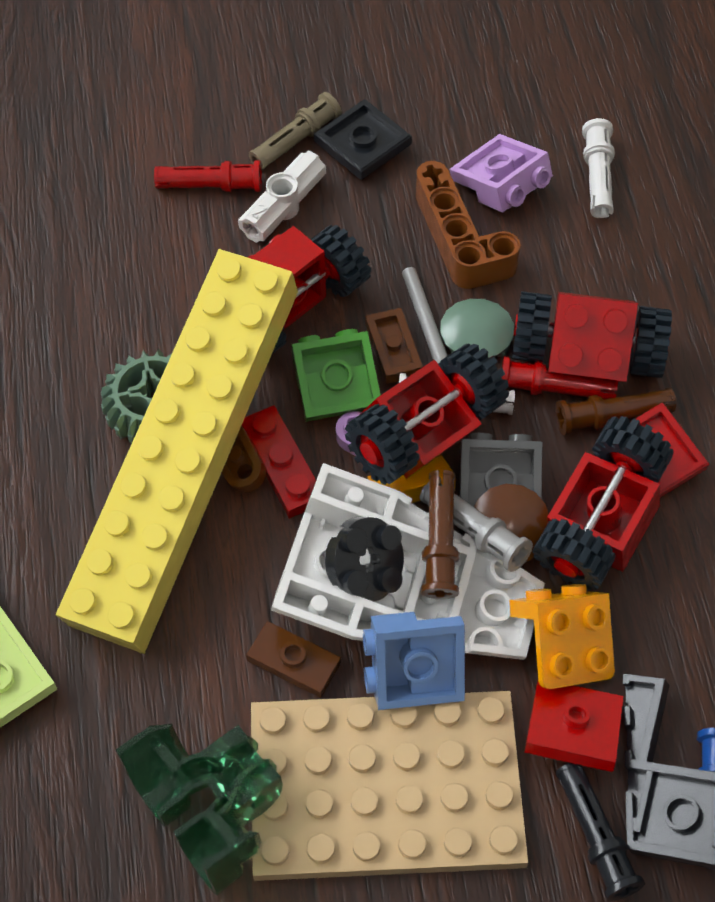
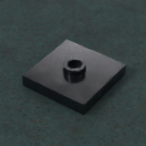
(363, 139)

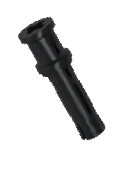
(605, 848)

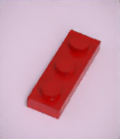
(282, 458)

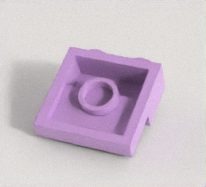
(503, 172)

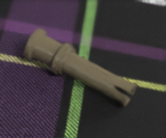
(306, 123)

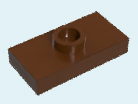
(293, 659)

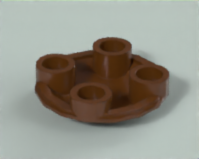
(518, 508)

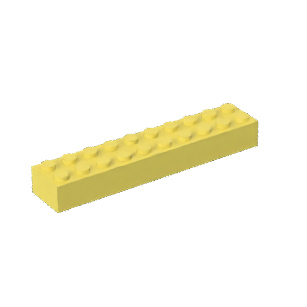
(179, 452)

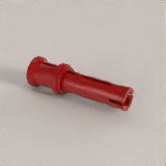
(226, 176)
(538, 379)

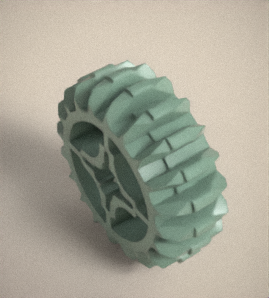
(129, 392)

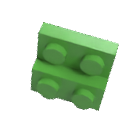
(335, 374)

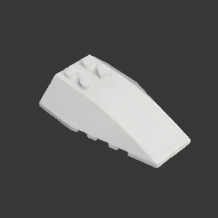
(481, 578)

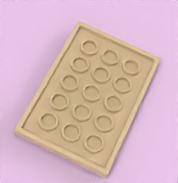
(389, 788)

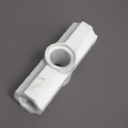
(282, 196)

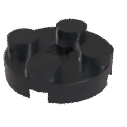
(385, 564)

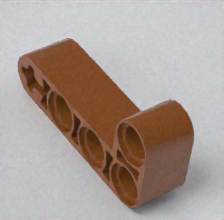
(468, 258)

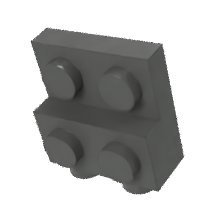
(497, 462)

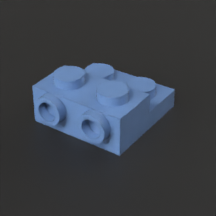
(415, 660)

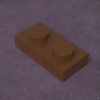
(393, 344)

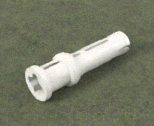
(598, 156)

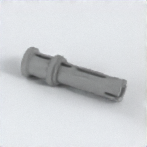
(489, 533)

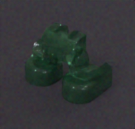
(233, 771)

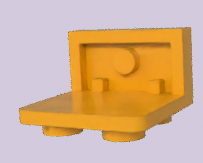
(570, 634)

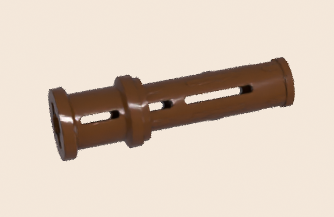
(597, 411)
(440, 553)

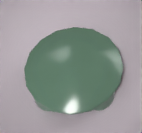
(478, 323)

